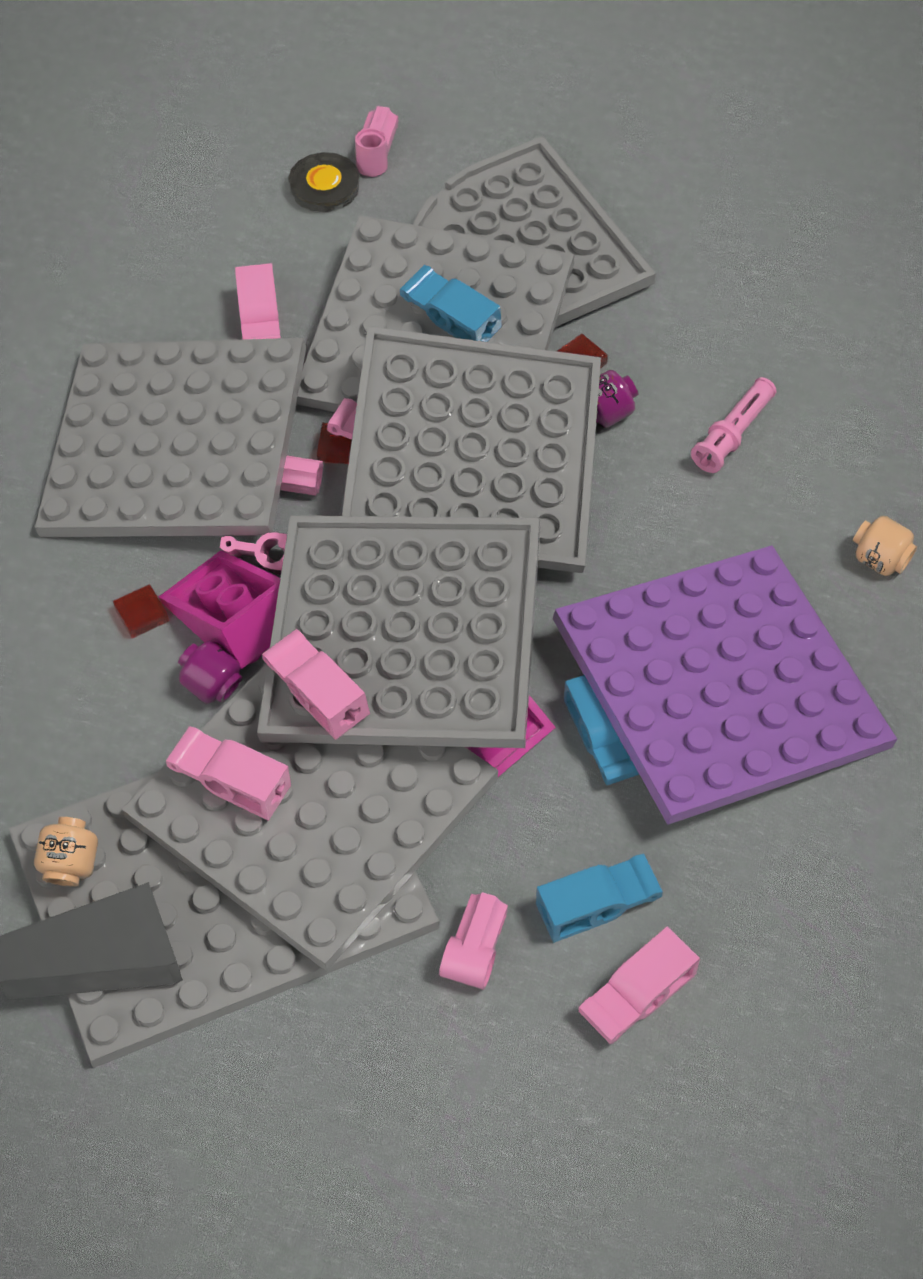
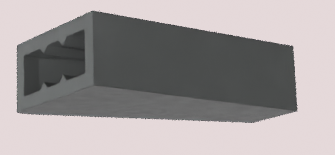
(90, 949)

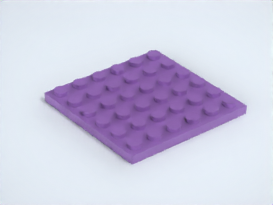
(722, 682)

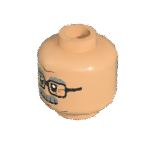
(884, 545)
(66, 852)

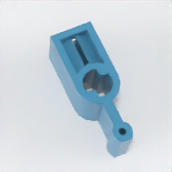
(453, 305)
(597, 731)
(595, 896)

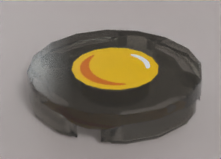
(324, 181)

